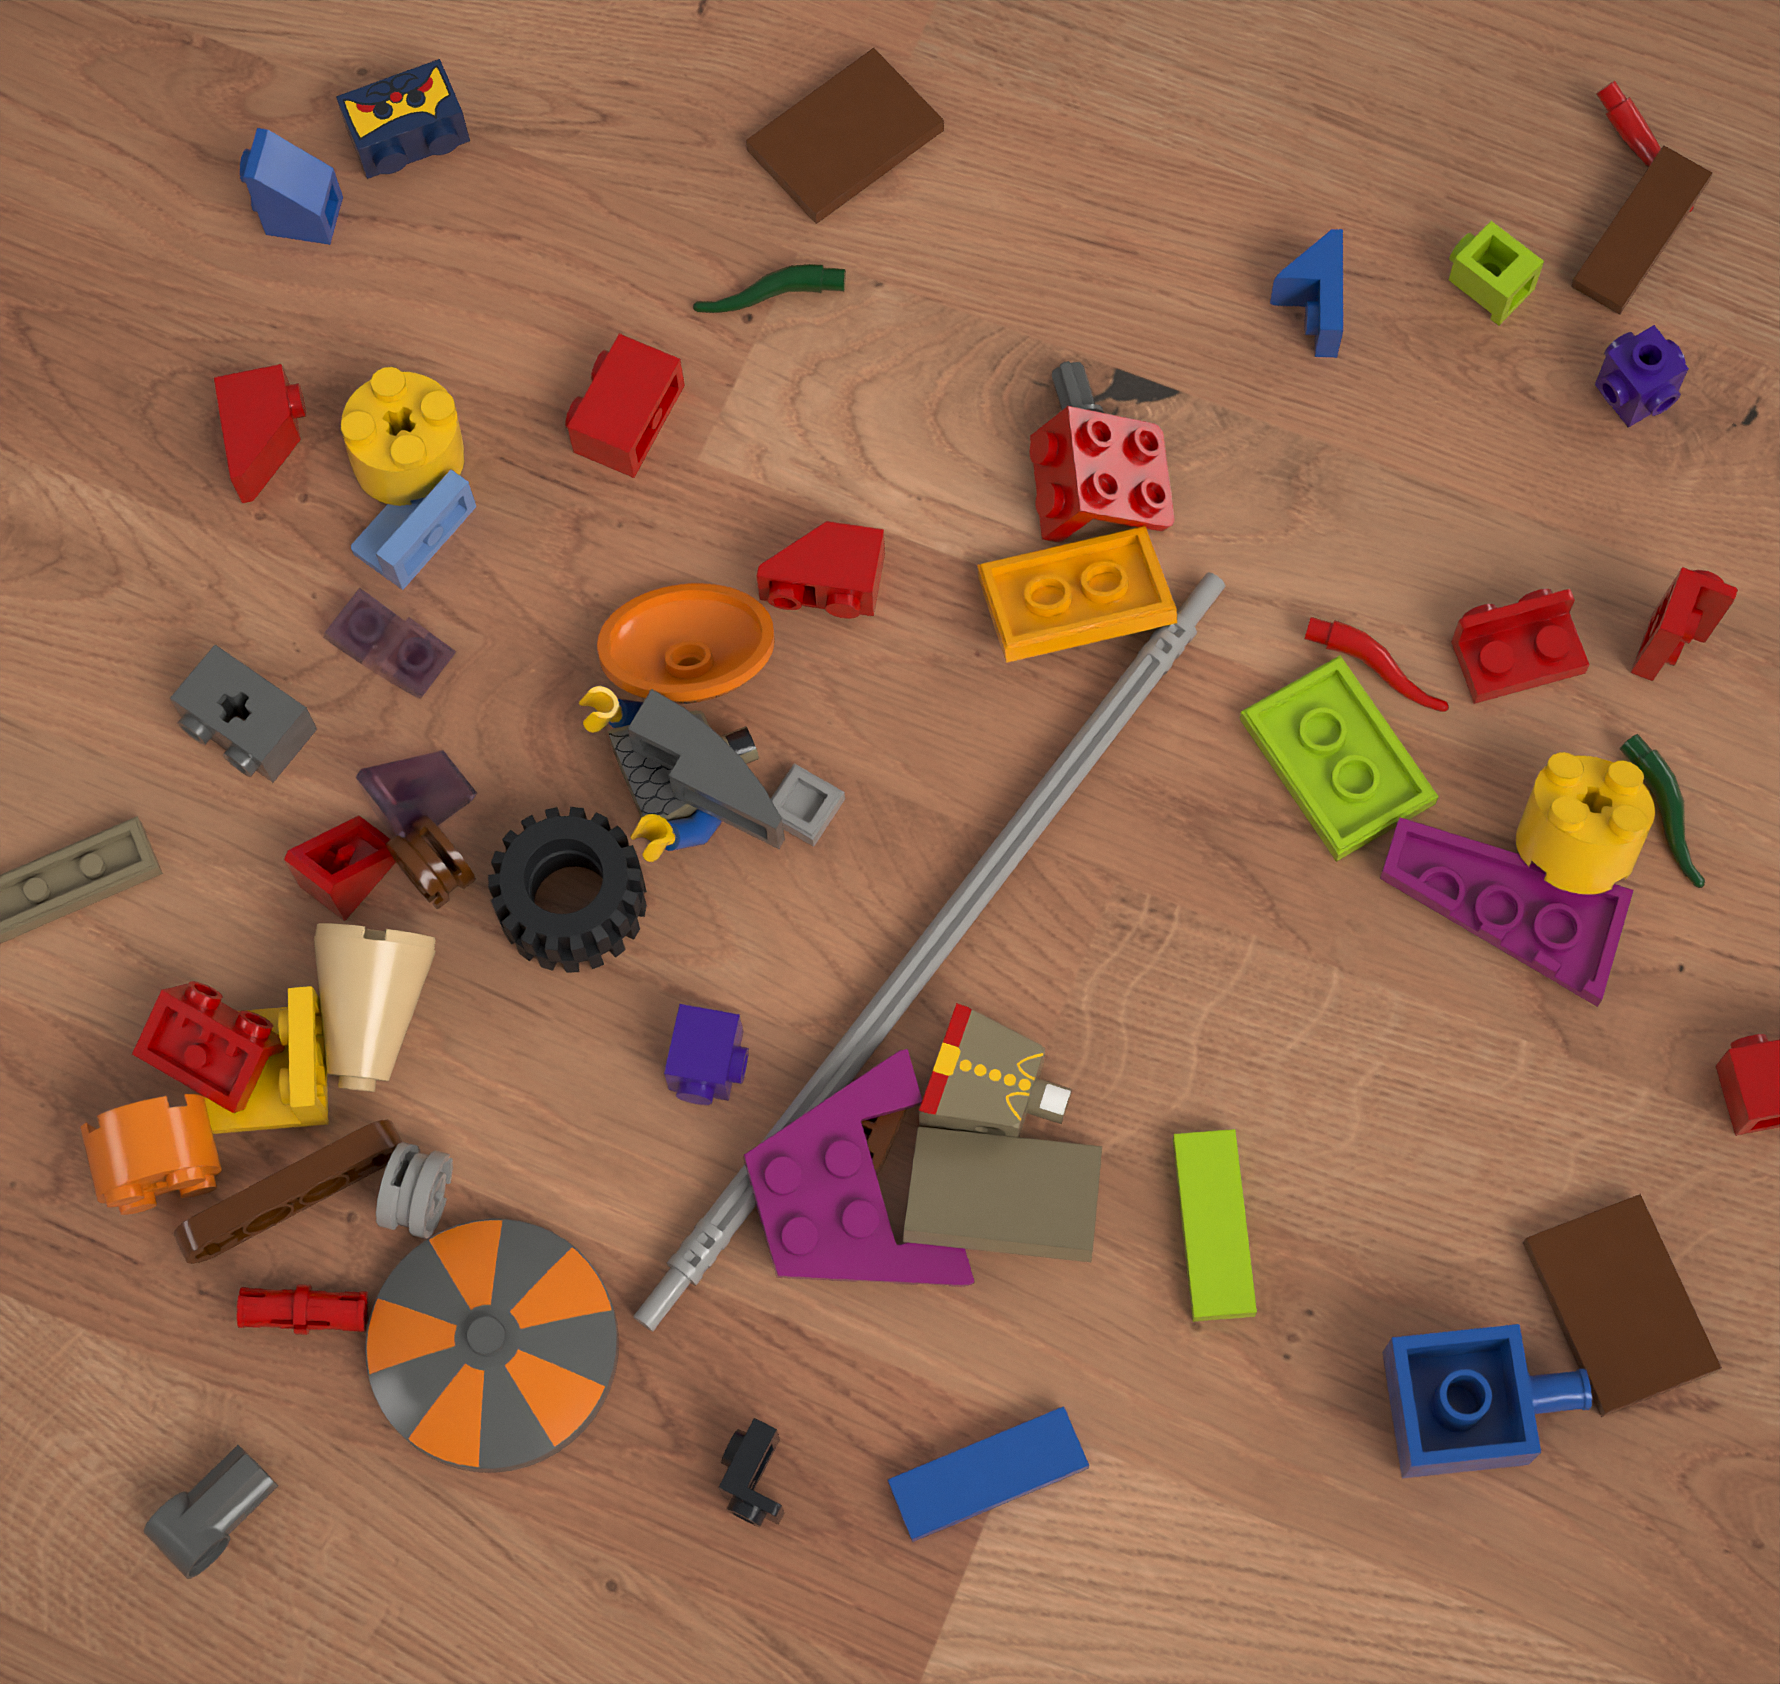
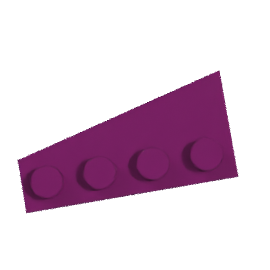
(1511, 905)

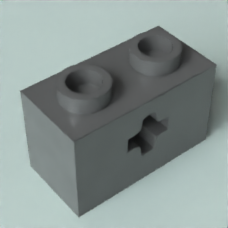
(273, 723)

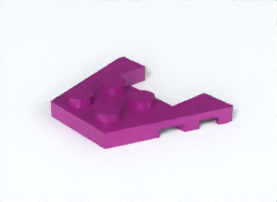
(824, 1196)

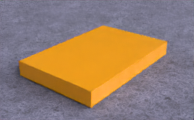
(1076, 594)

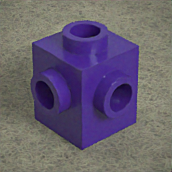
(1641, 375)

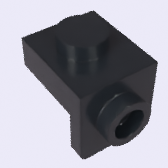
(746, 1462)

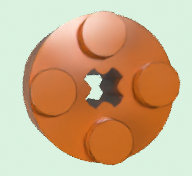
(151, 1152)

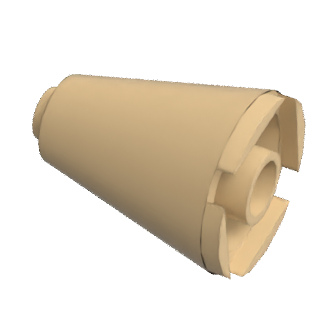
(367, 997)

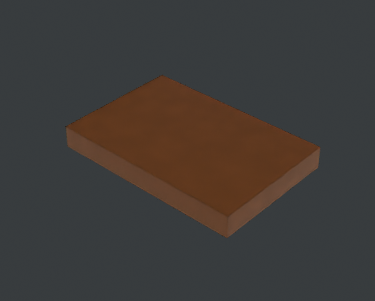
(845, 135)
(1621, 1305)

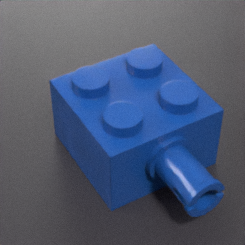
(1470, 1401)

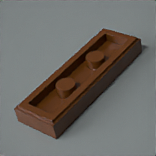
(1641, 229)

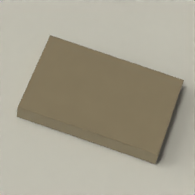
(1003, 1194)

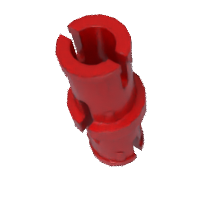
(302, 1309)

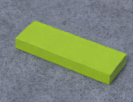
(1214, 1225)

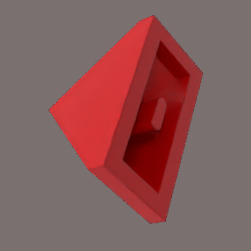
(341, 865)

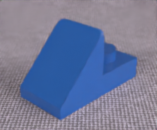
(1317, 284)

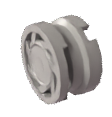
(413, 1190)

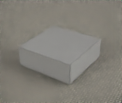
(806, 804)

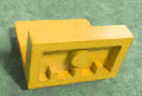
(294, 1082)

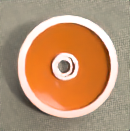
(686, 642)

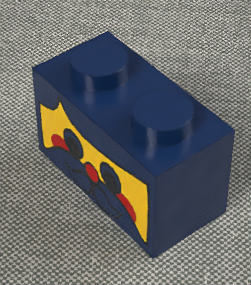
(403, 119)

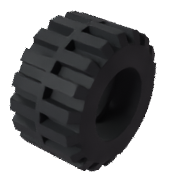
(557, 845)

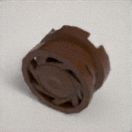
(425, 866)

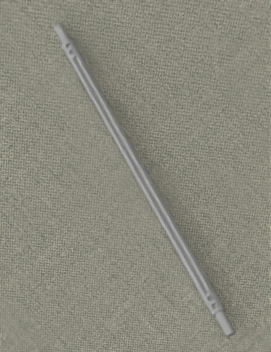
(941, 936)

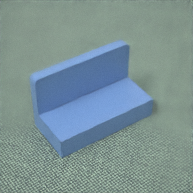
(409, 535)

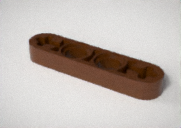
(287, 1192)

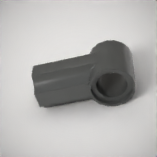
(196, 1525)

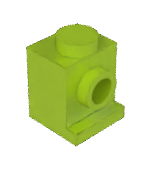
(1494, 270)

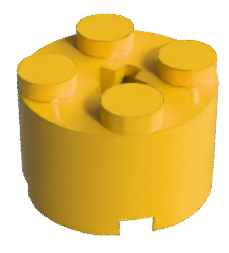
(401, 435)
(1585, 822)

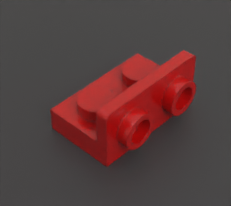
(1685, 612)
(1519, 645)
(207, 1044)

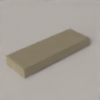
(75, 877)

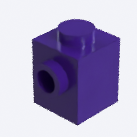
(705, 1055)

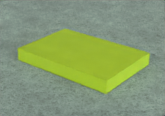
(1338, 758)

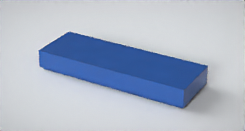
(988, 1474)

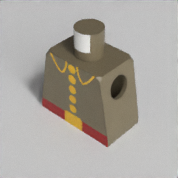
(988, 1080)

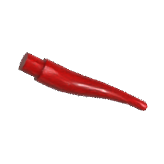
(1629, 123)
(1359, 644)

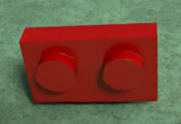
(1099, 470)

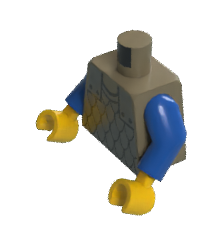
(664, 819)

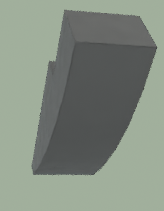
(704, 768)

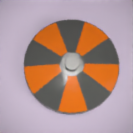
(492, 1345)

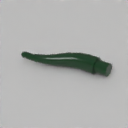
(788, 279)
(1670, 801)

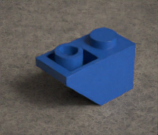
(290, 189)

